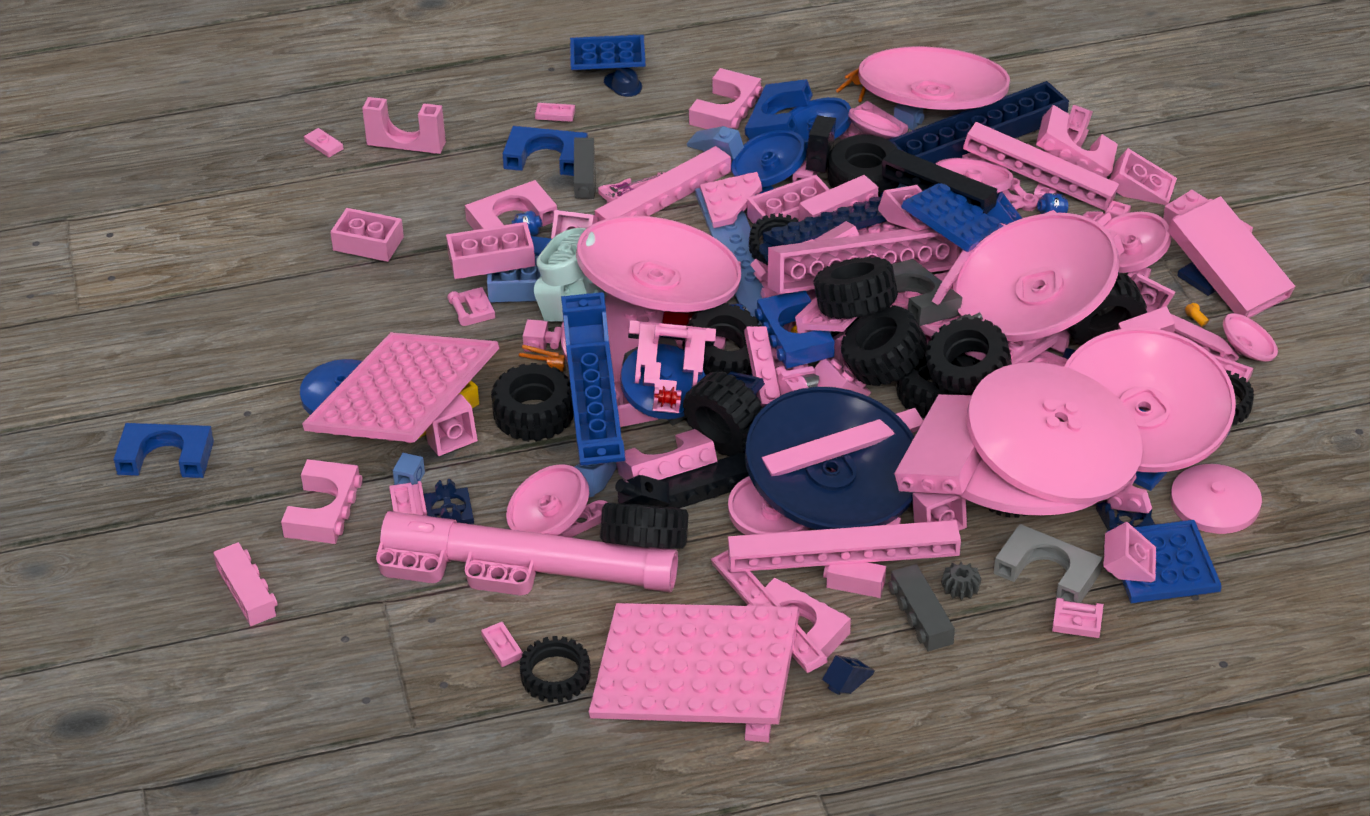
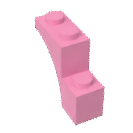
(1131, 499)

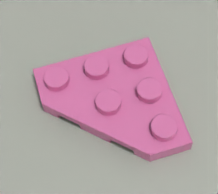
(729, 197)

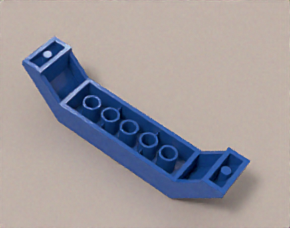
(592, 379)

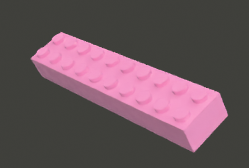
(796, 265)

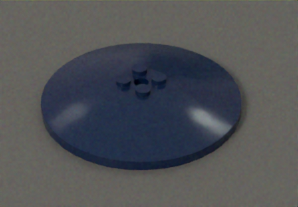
(864, 483)

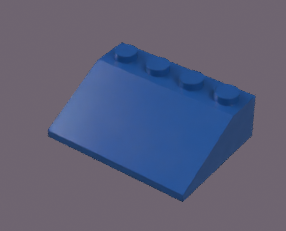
(607, 52)

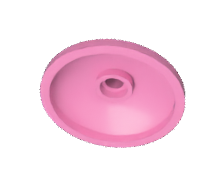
(874, 124)
(1249, 338)

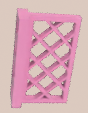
(813, 319)

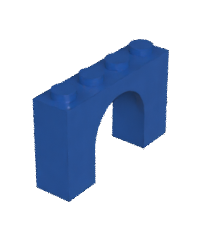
(774, 99)
(527, 140)
(790, 347)
(141, 438)

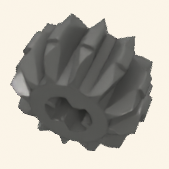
(961, 580)

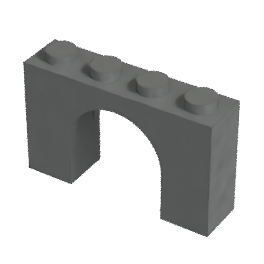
(916, 278)

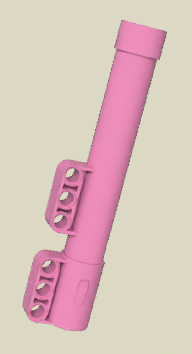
(513, 556)

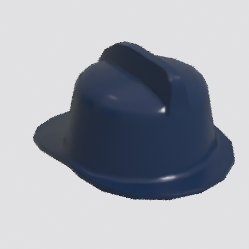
(624, 82)

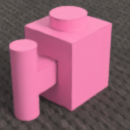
(537, 335)

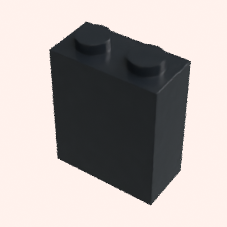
(820, 143)

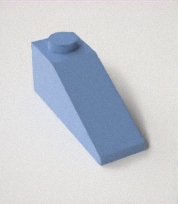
(722, 137)
(597, 475)

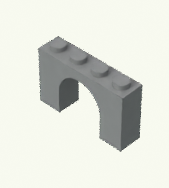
(1031, 545)

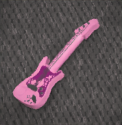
(614, 191)

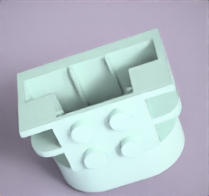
(561, 274)

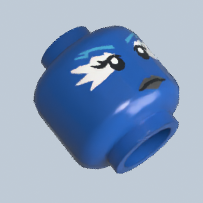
(1051, 202)
(534, 222)

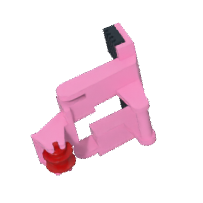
(696, 338)

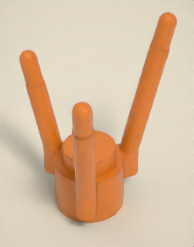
(853, 77)
(552, 358)

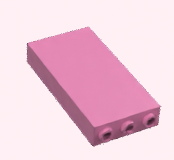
(1230, 258)
(941, 452)

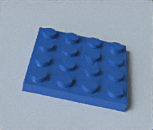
(951, 216)
(1181, 564)

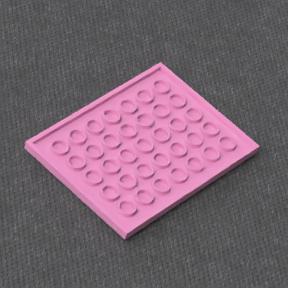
(401, 387)
(695, 663)

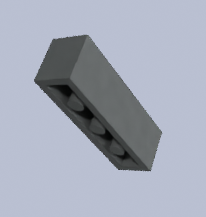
(921, 607)

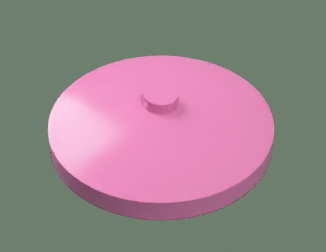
(980, 170)
(1143, 239)
(1216, 498)
(548, 500)
(754, 515)

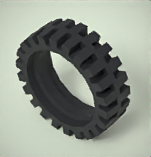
(763, 226)
(1245, 393)
(559, 689)

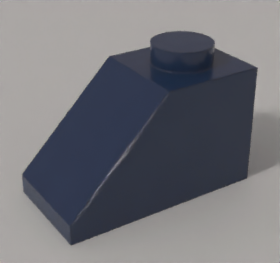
(846, 674)

